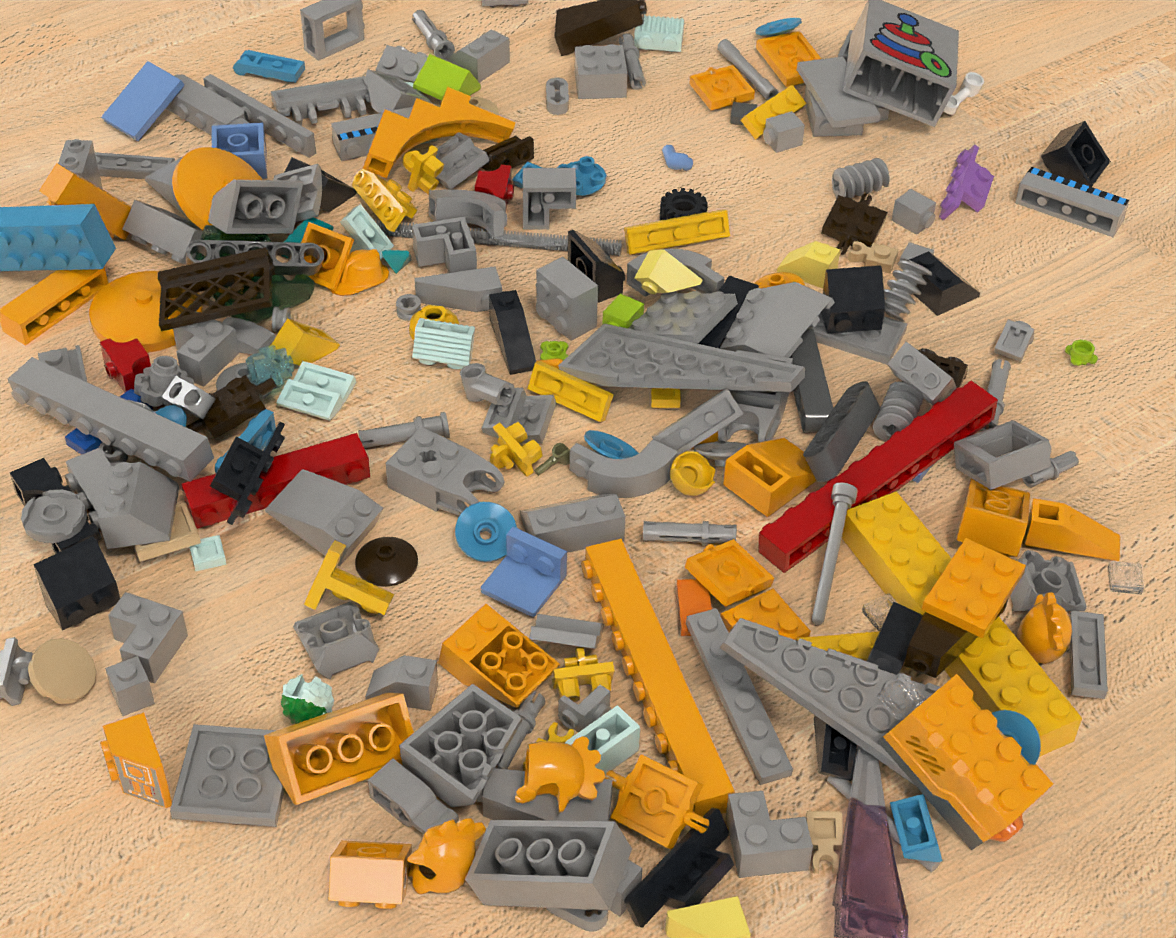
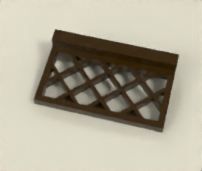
(212, 277)

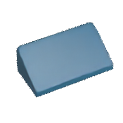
(915, 829)

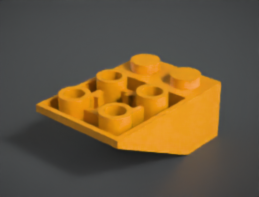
(768, 474)
(496, 657)

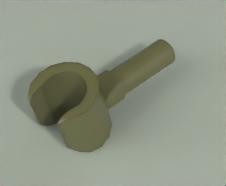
(560, 454)

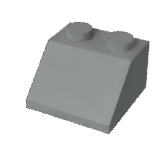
(483, 55)

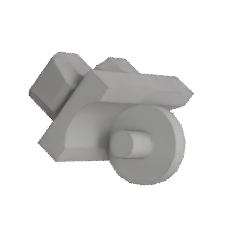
(13, 671)

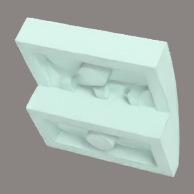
(317, 391)

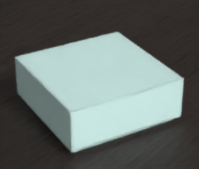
(208, 553)

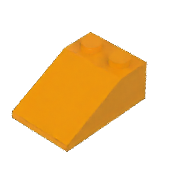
(995, 517)

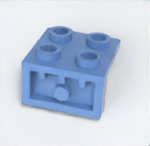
(527, 573)

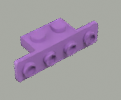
(969, 184)

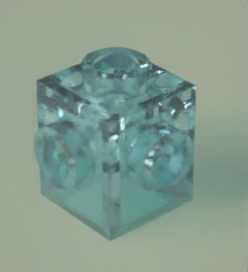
(269, 364)

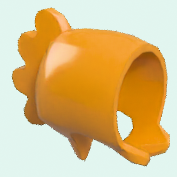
(1045, 629)
(560, 771)
(448, 852)

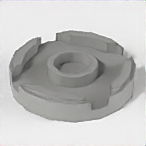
(54, 516)

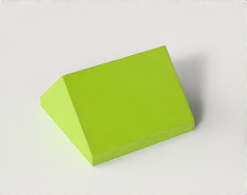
(440, 74)

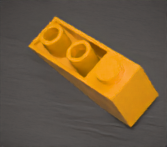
(1067, 530)

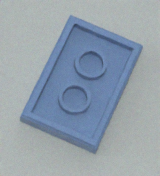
(142, 101)

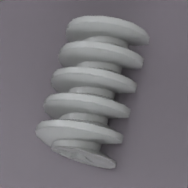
(860, 178)
(903, 288)
(898, 409)

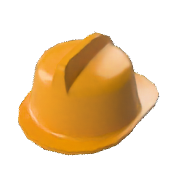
(361, 272)

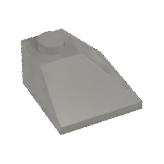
(391, 92)

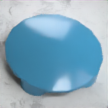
(589, 175)

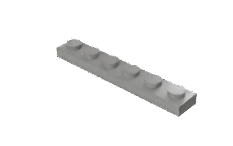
(274, 123)
(739, 699)

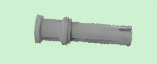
(436, 38)
(404, 431)

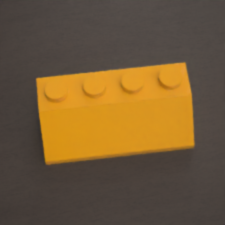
(339, 746)

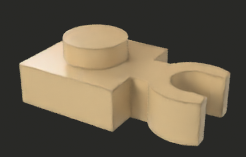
(874, 256)
(826, 836)

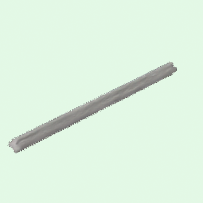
(513, 239)

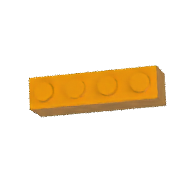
(68, 188)
(50, 302)

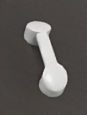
(970, 87)

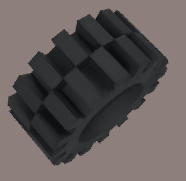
(682, 204)

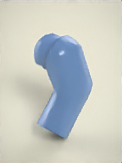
(676, 160)

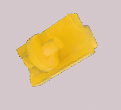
(423, 169)
(511, 450)
(582, 671)

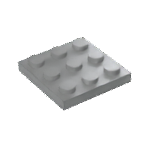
(685, 315)
(228, 778)

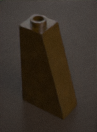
(596, 22)
(937, 645)

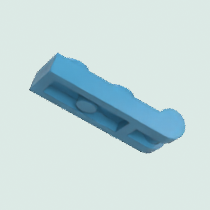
(269, 66)

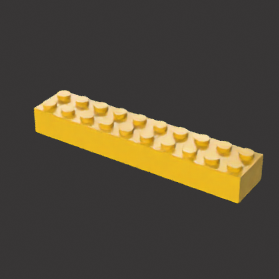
(997, 668)

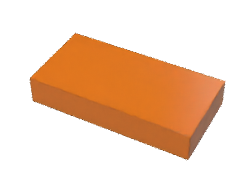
(692, 599)

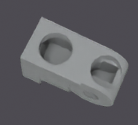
(190, 399)

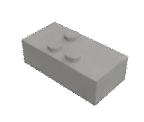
(549, 864)

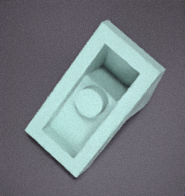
(365, 231)

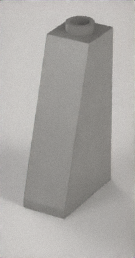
(500, 802)

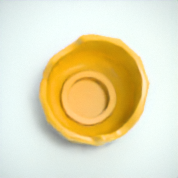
(692, 473)

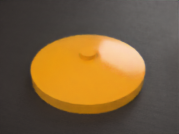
(202, 175)
(131, 310)

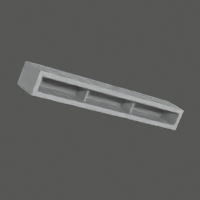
(111, 419)

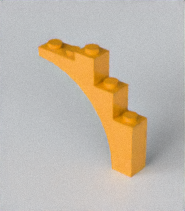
(426, 122)

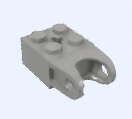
(761, 408)
(440, 472)

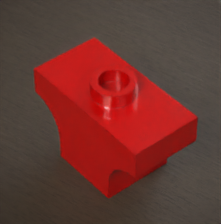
(496, 183)
(124, 361)

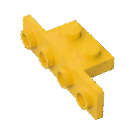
(384, 198)

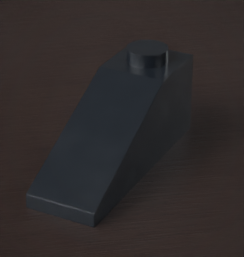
(511, 331)
(894, 637)
(834, 751)

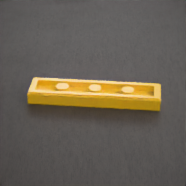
(677, 231)

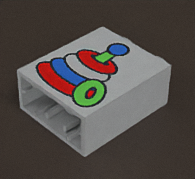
(902, 61)

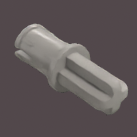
(1058, 465)

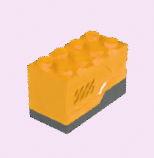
(966, 765)

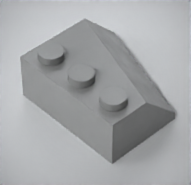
(775, 319)
(461, 746)

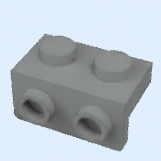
(401, 63)

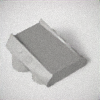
(1047, 576)
(337, 639)

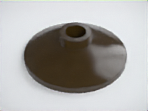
(386, 561)

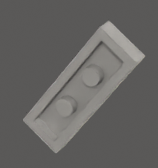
(700, 423)
(1088, 655)

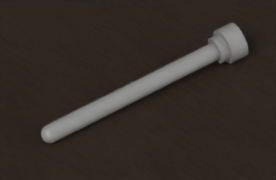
(843, 497)

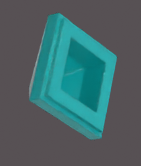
(396, 259)

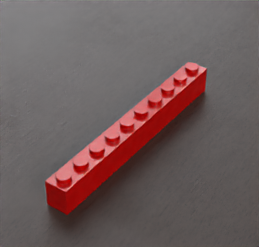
(879, 473)

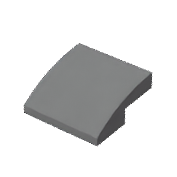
(460, 160)
(311, 191)
(530, 411)
(567, 631)

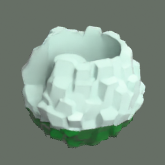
(306, 700)

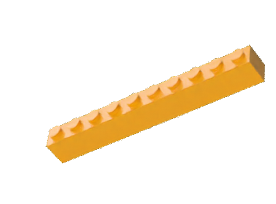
(655, 673)

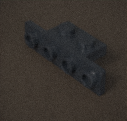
(241, 470)
(684, 873)

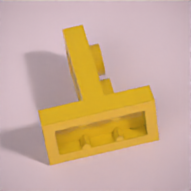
(345, 585)

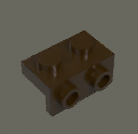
(509, 152)

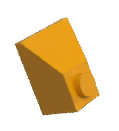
(335, 249)

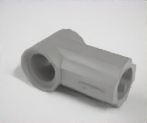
(482, 386)

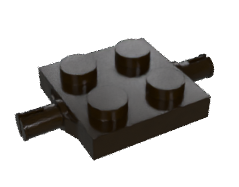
(854, 222)
(233, 405)

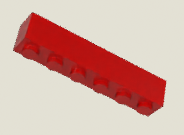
(336, 459)

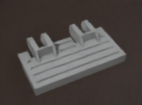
(323, 96)

